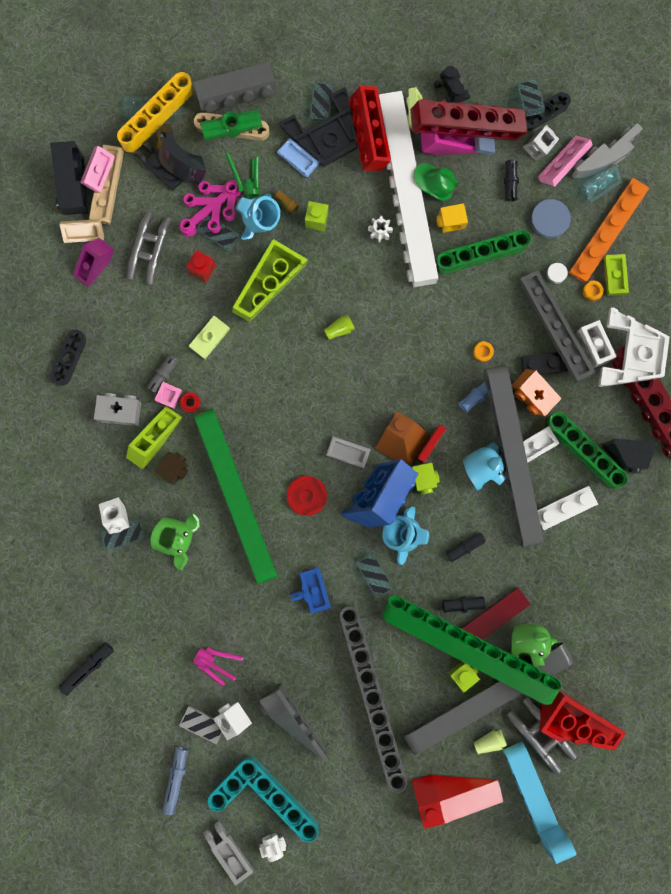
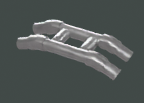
(152, 258)
(529, 734)

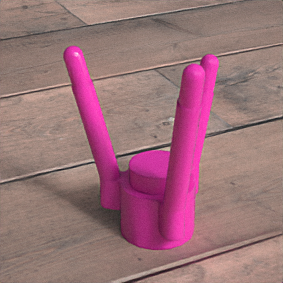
(205, 661)

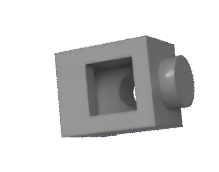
(541, 143)

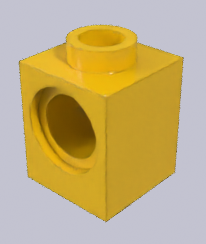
(452, 218)

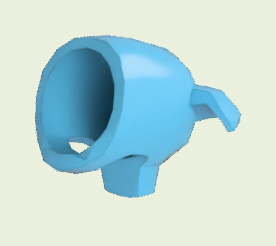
(258, 214)
(484, 465)
(404, 535)

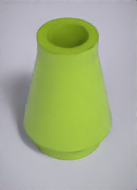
(340, 327)

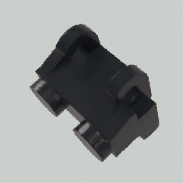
(452, 85)

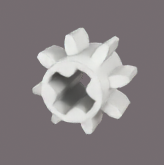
(380, 234)
(272, 847)

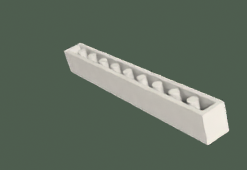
(407, 195)

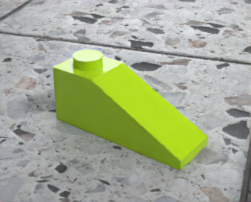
(152, 438)

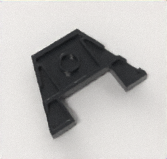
(330, 138)

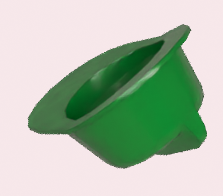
(435, 181)

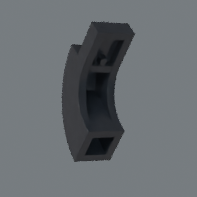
(176, 160)

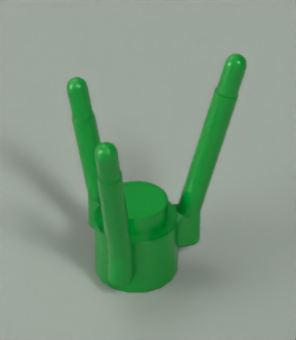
(251, 186)

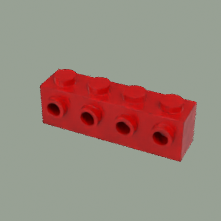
(370, 128)

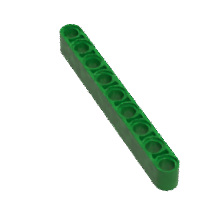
(235, 496)
(471, 650)

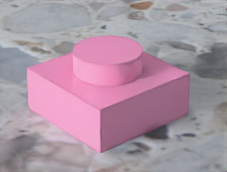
(168, 395)

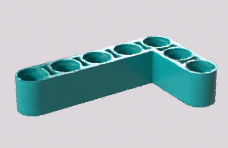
(266, 793)

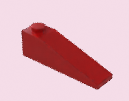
(575, 722)
(453, 797)

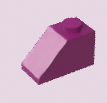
(92, 261)

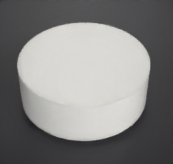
(556, 273)

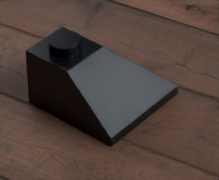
(631, 454)

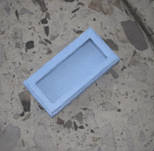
(298, 157)

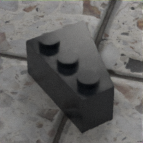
(68, 172)

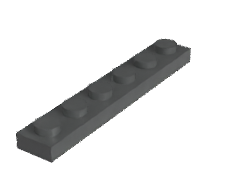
(557, 326)

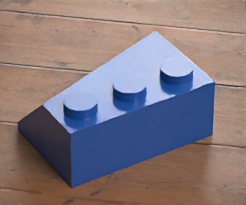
(383, 494)

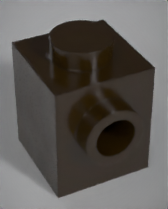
(173, 467)

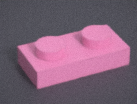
(97, 169)

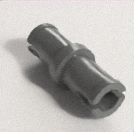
(162, 373)

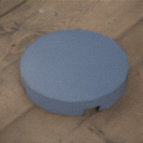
(550, 218)

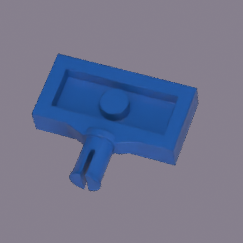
(313, 591)

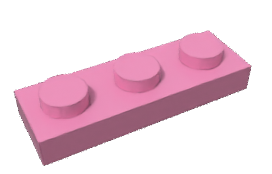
(565, 160)

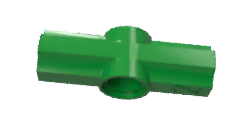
(243, 122)

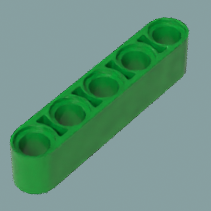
(489, 245)
(595, 453)

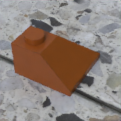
(402, 439)

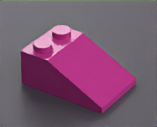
(447, 144)

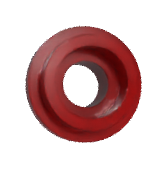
(183, 402)

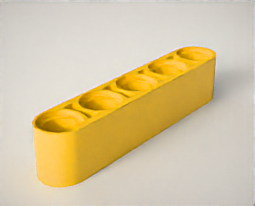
(156, 103)

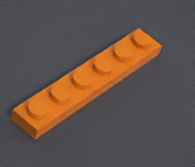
(608, 230)

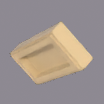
(81, 230)

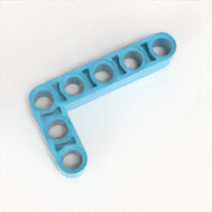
(553, 837)

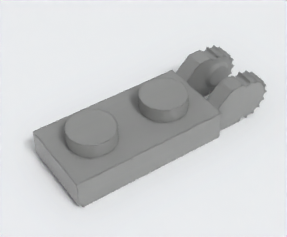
(229, 854)

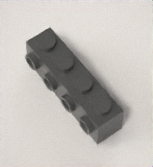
(235, 87)

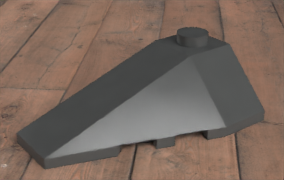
(286, 714)

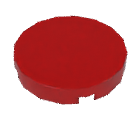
(306, 495)

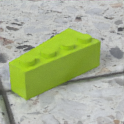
(271, 275)

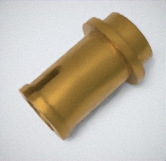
(286, 202)

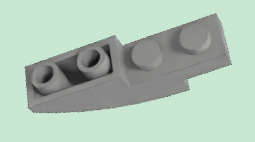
(606, 155)

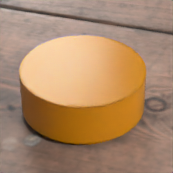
(593, 290)
(483, 351)

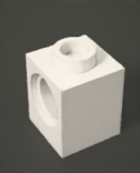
(112, 509)
(232, 720)

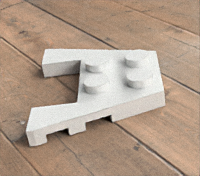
(644, 352)

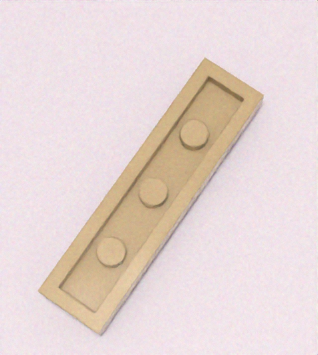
(104, 201)

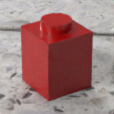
(201, 266)

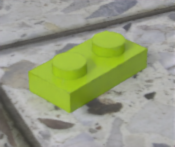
(616, 274)

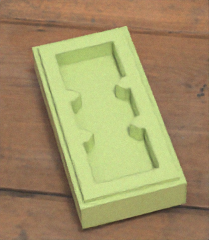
(209, 337)

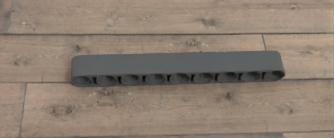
(513, 455)
(477, 705)
(378, 706)

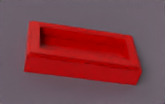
(431, 444)

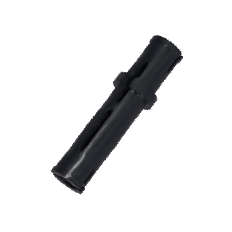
(93, 662)

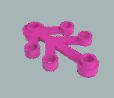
(212, 205)

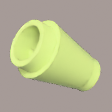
(490, 742)

